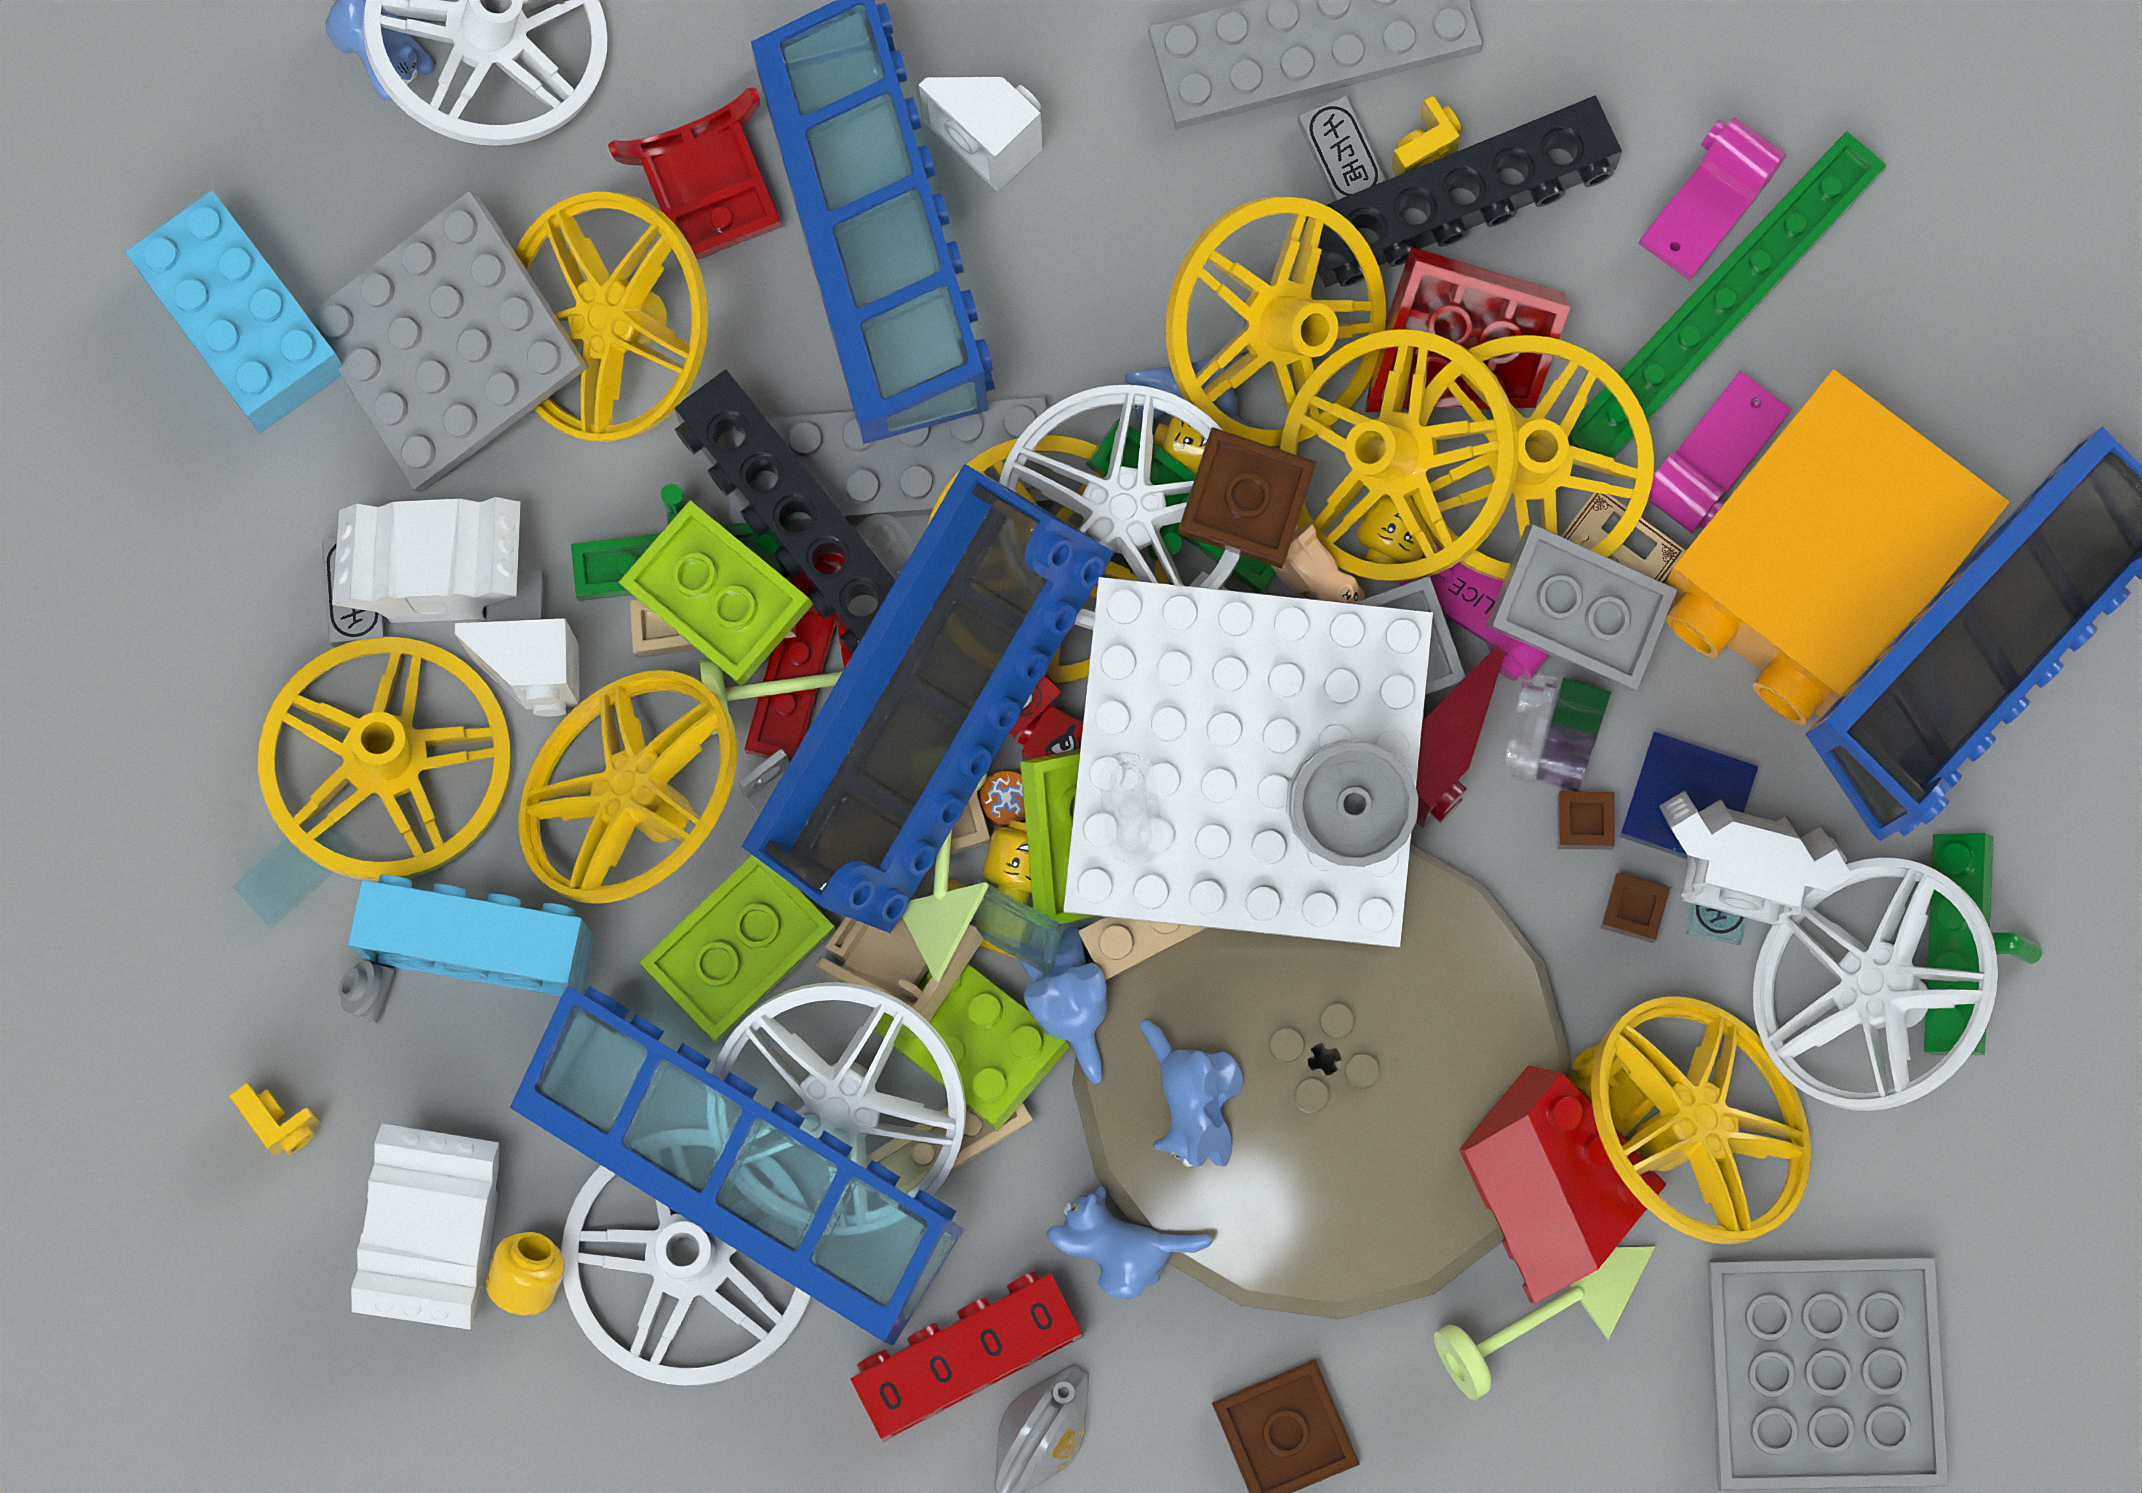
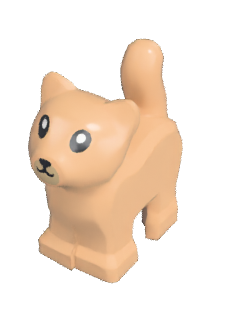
(1314, 572)

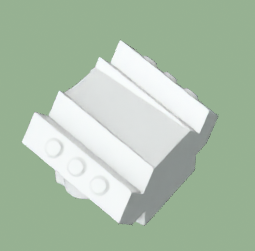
(427, 558)
(1751, 862)
(426, 1227)

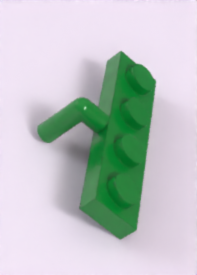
(1165, 471)
(603, 563)
(1967, 862)

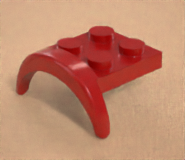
(707, 177)

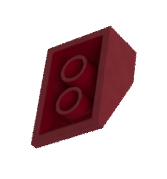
(1451, 738)

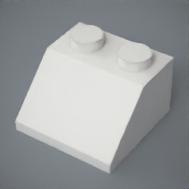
(984, 123)
(528, 660)

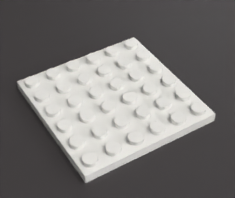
(1224, 709)

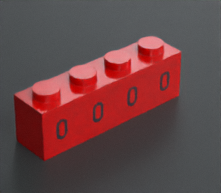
(966, 1356)

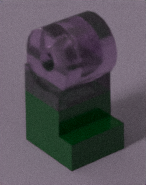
(1571, 734)

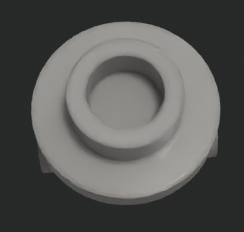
(365, 990)

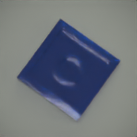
(1679, 767)

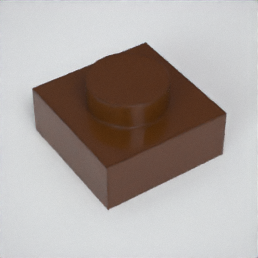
(1585, 820)
(1635, 907)

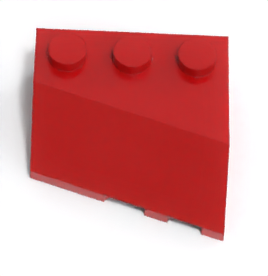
(1470, 309)
(1551, 1182)

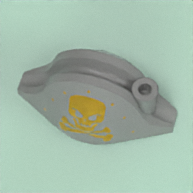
(1041, 1431)

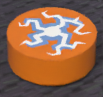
(1003, 798)

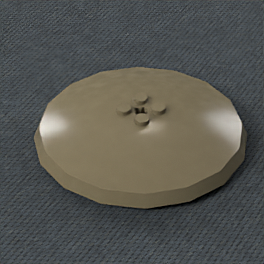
(1343, 1181)

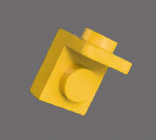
(1424, 147)
(1626, 1100)
(263, 1115)

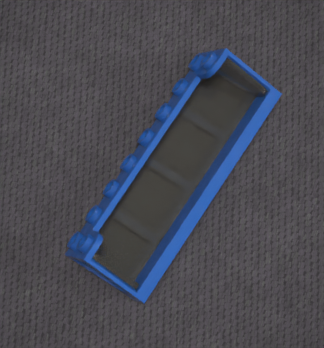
(1987, 640)
(926, 700)

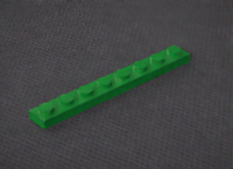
(1731, 293)

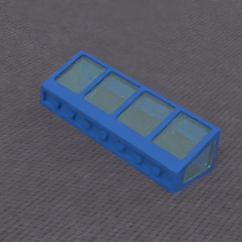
(873, 220)
(735, 1163)

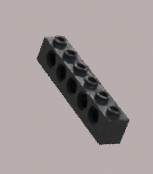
(1576, 129)
(725, 407)

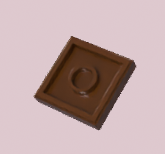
(1246, 497)
(1286, 1432)

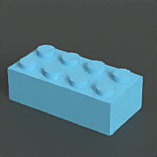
(235, 311)
(470, 937)

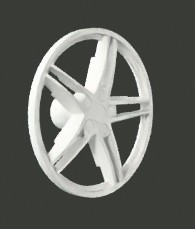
(484, 35)
(1124, 506)
(1877, 987)
(844, 1094)
(683, 1265)

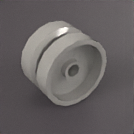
(1384, 814)

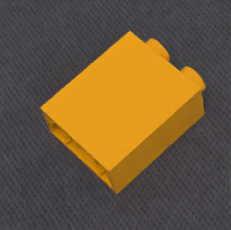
(1828, 549)

